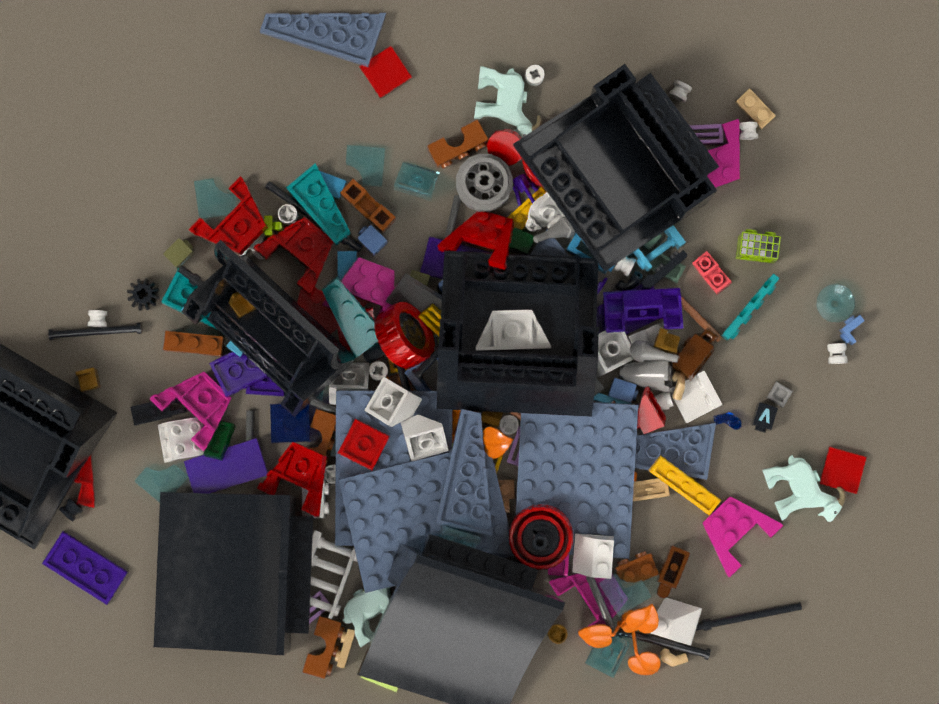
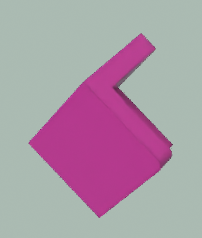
(561, 569)

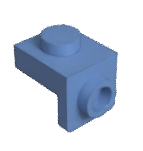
(851, 324)

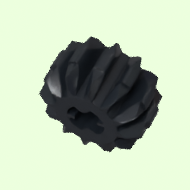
(140, 289)

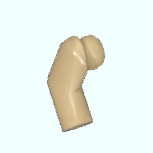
(680, 385)
(671, 659)

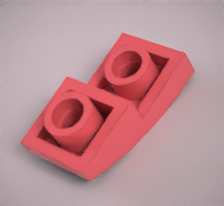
(711, 272)

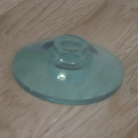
(845, 301)

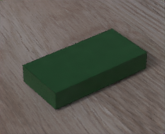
(220, 440)

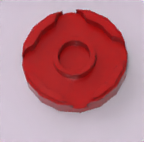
(501, 145)

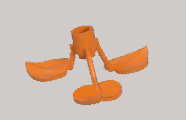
(495, 441)
(640, 619)

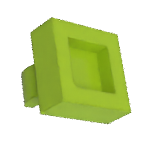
(272, 226)

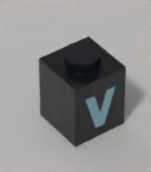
(764, 417)

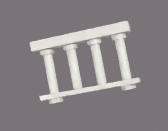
(318, 542)

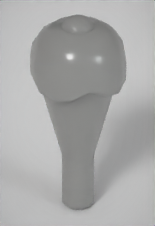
(560, 229)
(642, 351)

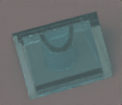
(416, 181)
(608, 658)

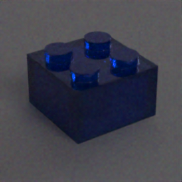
(288, 428)

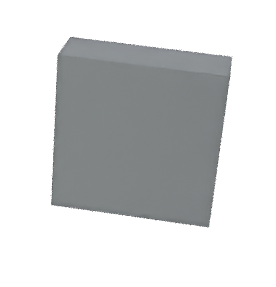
(779, 394)

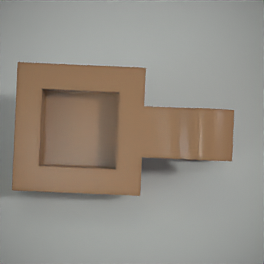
(507, 492)

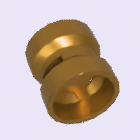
(557, 633)

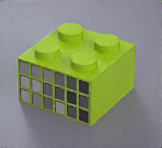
(758, 246)

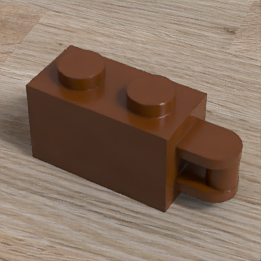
(695, 354)
(671, 570)

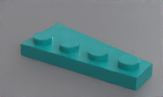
(351, 316)

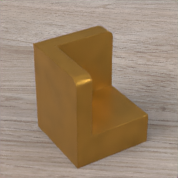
(240, 305)
(666, 341)
(88, 379)
(491, 418)

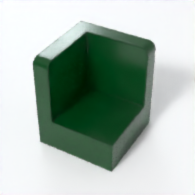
(521, 241)

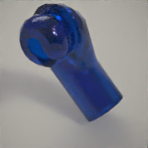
(729, 419)

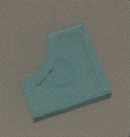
(368, 162)
(212, 201)
(161, 481)
(623, 594)

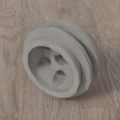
(495, 199)

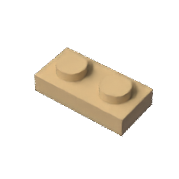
(755, 108)
(650, 489)
(347, 640)

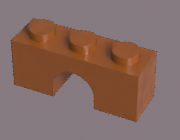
(473, 140)
(367, 206)
(194, 343)
(326, 424)
(320, 664)

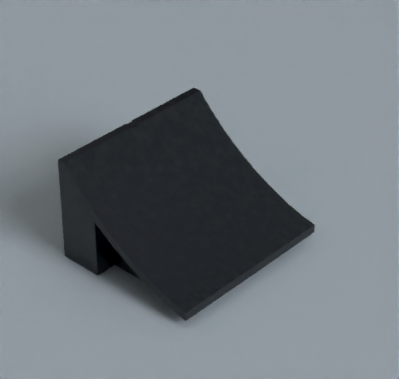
(620, 165)
(275, 336)
(528, 381)
(44, 443)
(232, 572)
(459, 624)

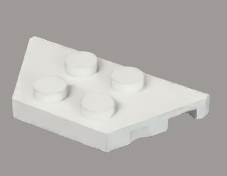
(512, 331)

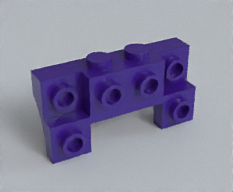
(642, 305)

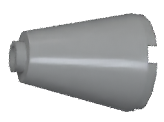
(651, 373)

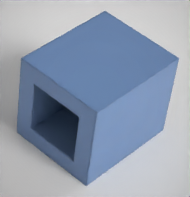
(371, 239)
(623, 390)

